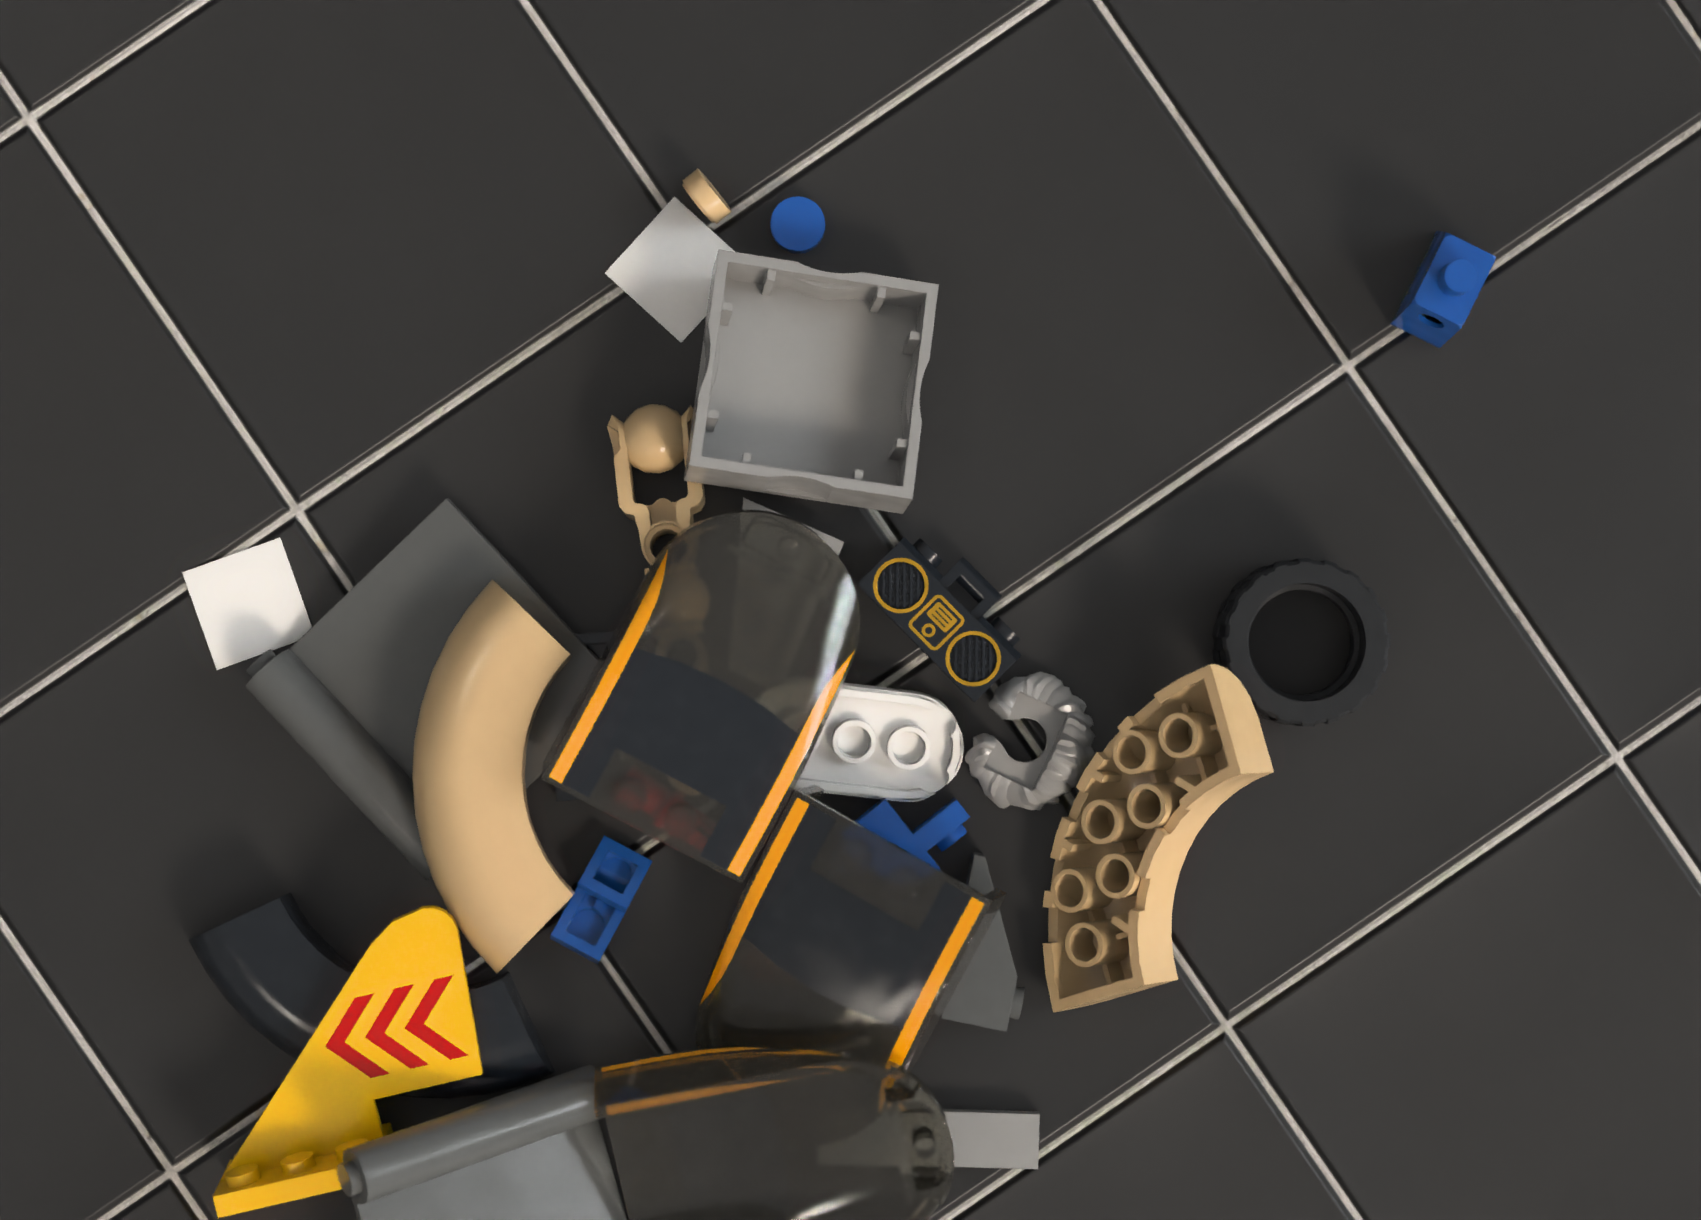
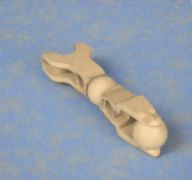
(653, 442)

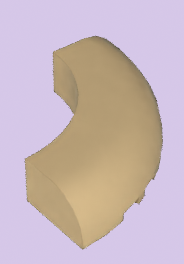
(473, 776)
(1133, 830)

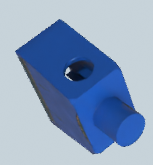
(1443, 288)

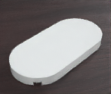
(885, 745)

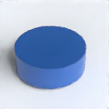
(797, 224)

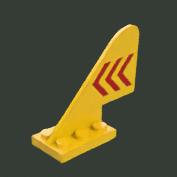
(390, 1031)

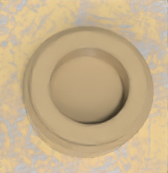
(706, 196)

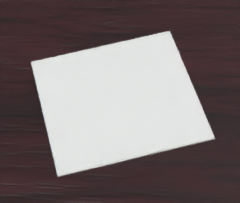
(671, 268)
(248, 603)

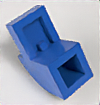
(939, 829)

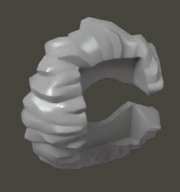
(1066, 748)

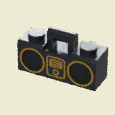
(952, 637)

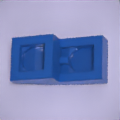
(601, 899)

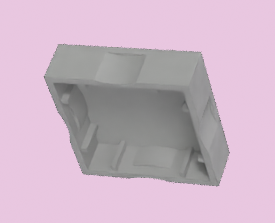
(811, 382)

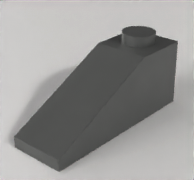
(988, 987)

